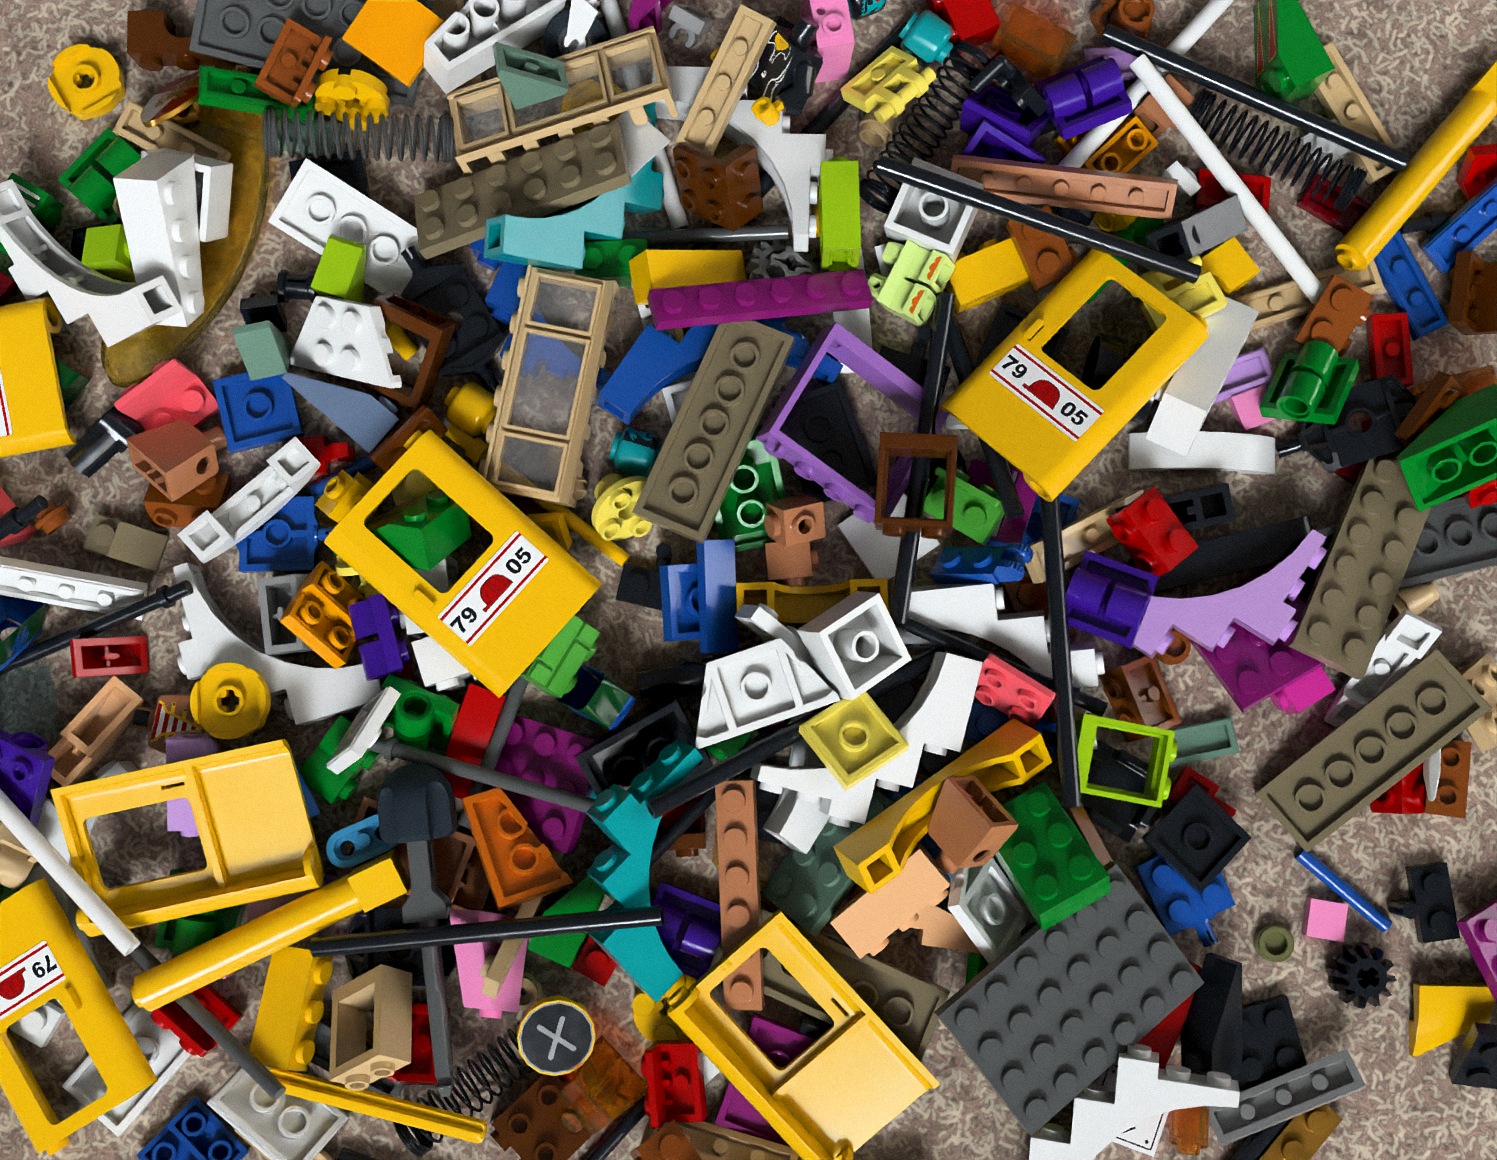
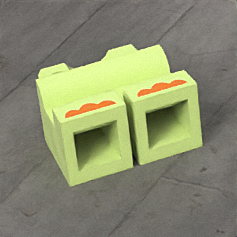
(912, 281)

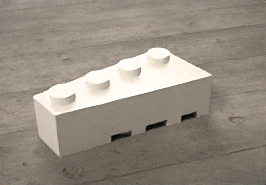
(466, 39)
(163, 229)
(1198, 381)

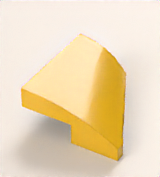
(1446, 1013)

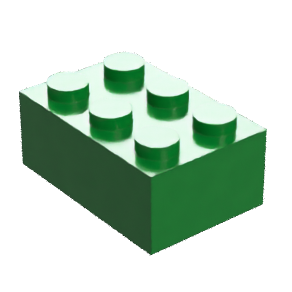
(1050, 859)

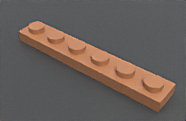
(1071, 186)
(739, 888)

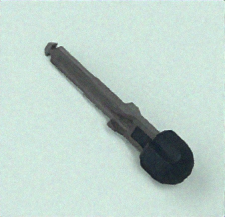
(414, 810)

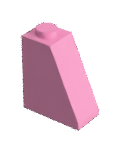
(470, 960)

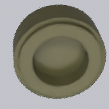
(1273, 942)

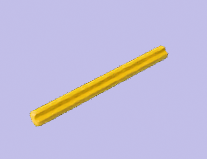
(382, 1106)

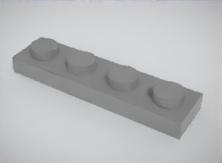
(1287, 1097)

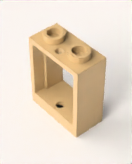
(390, 995)

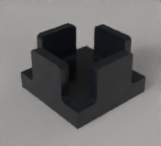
(1120, 771)

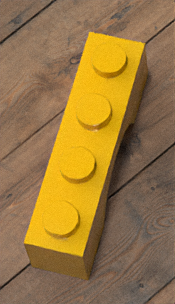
(802, 604)

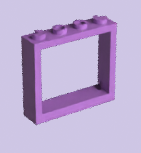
(879, 374)

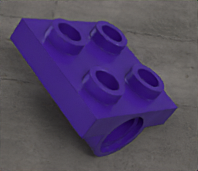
(1085, 96)
(1109, 598)
(379, 619)
(25, 771)
(689, 928)

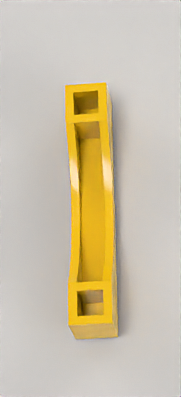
(883, 844)

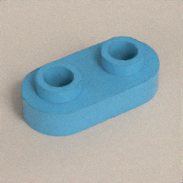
(365, 840)

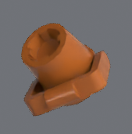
(1129, 15)

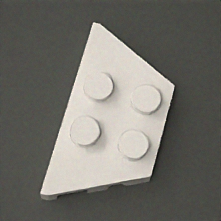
(346, 342)
(756, 691)
(988, 908)

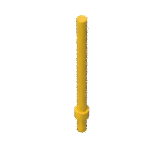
(478, 449)

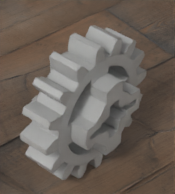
(780, 261)

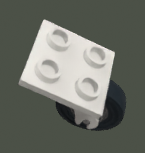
(575, 29)

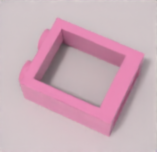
(833, 38)

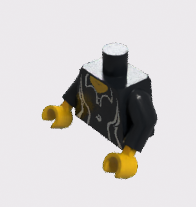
(785, 71)

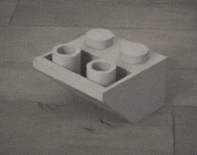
(274, 598)

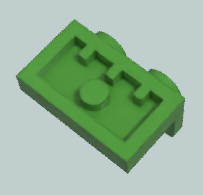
(975, 509)

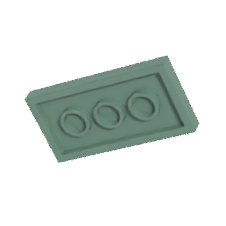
(815, 883)

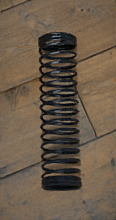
(967, 70)
(1353, 181)
(424, 1139)

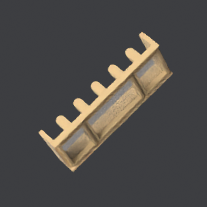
(601, 83)
(548, 385)

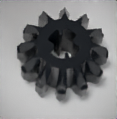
(1349, 983)

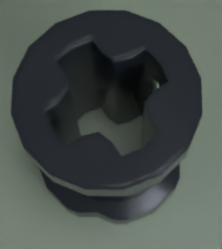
(295, 286)

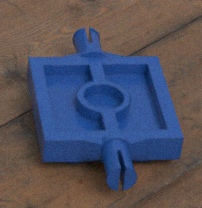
(286, 540)
(1177, 903)

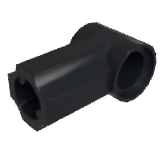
(103, 442)

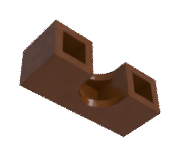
(154, 44)

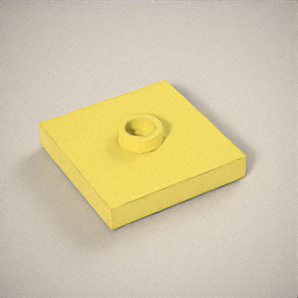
(853, 739)

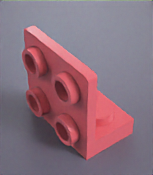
(169, 396)
(1012, 691)

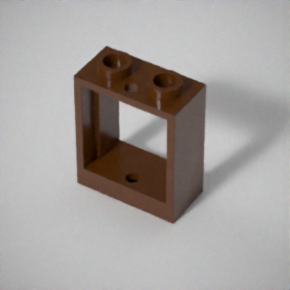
(426, 324)
(915, 446)

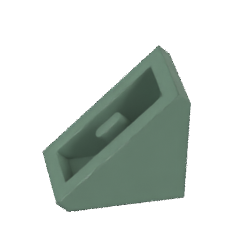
(529, 76)
(263, 349)

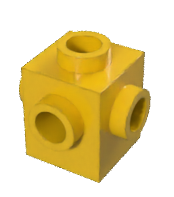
(343, 494)

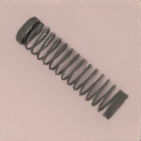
(445, 133)

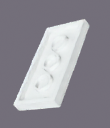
(325, 205)

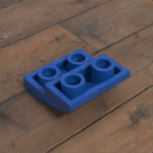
(194, 1136)

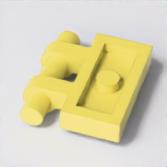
(882, 77)
(1201, 297)

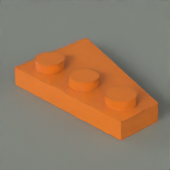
(511, 854)

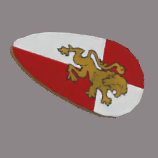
(171, 102)

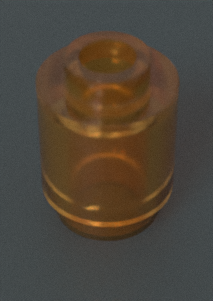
(1189, 1129)

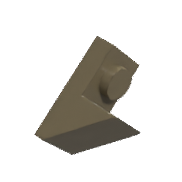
(126, 542)

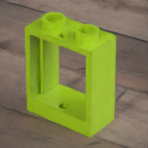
(839, 215)
(1162, 753)

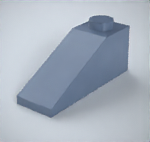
(353, 411)

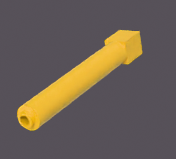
(1420, 174)
(358, 891)

